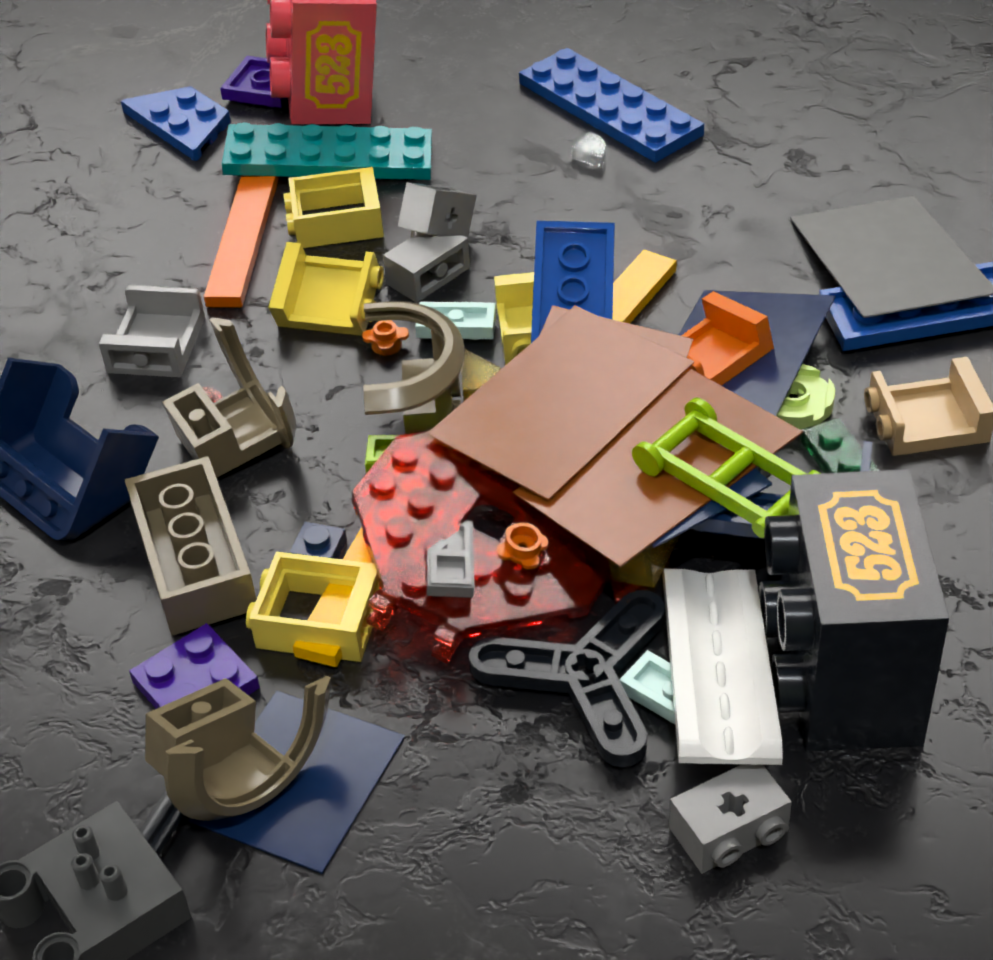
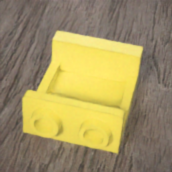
(324, 291)
(514, 311)

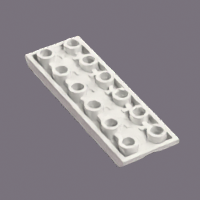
(720, 669)

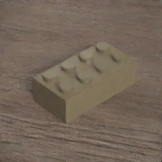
(191, 545)

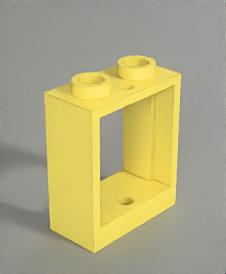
(331, 191)
(312, 576)

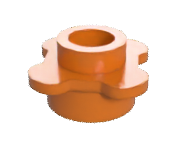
(385, 337)
(522, 545)

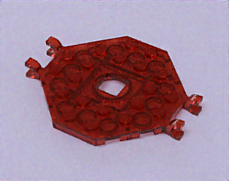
(423, 495)

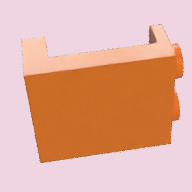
(727, 339)

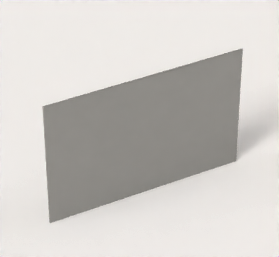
(892, 256)

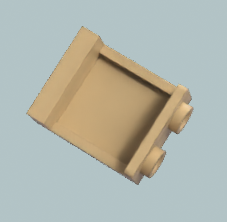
(931, 412)

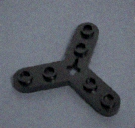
(554, 668)

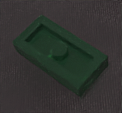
(833, 447)

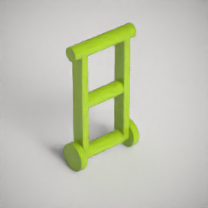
(702, 418)

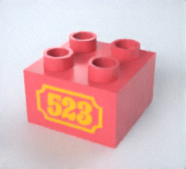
(322, 59)

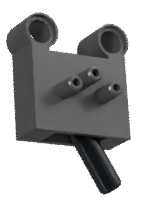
(102, 885)

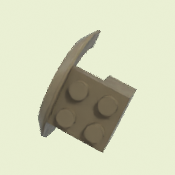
(426, 384)
(238, 424)
(216, 760)

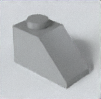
(425, 264)

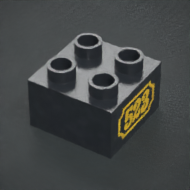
(854, 610)

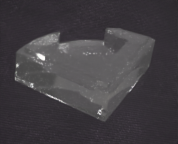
(590, 150)

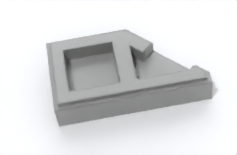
(452, 564)

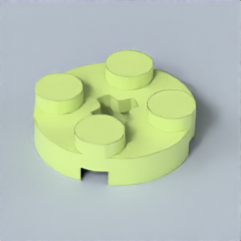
(814, 399)

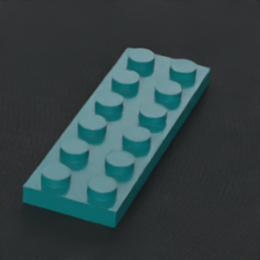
(326, 149)

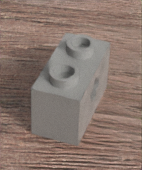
(436, 211)
(729, 816)

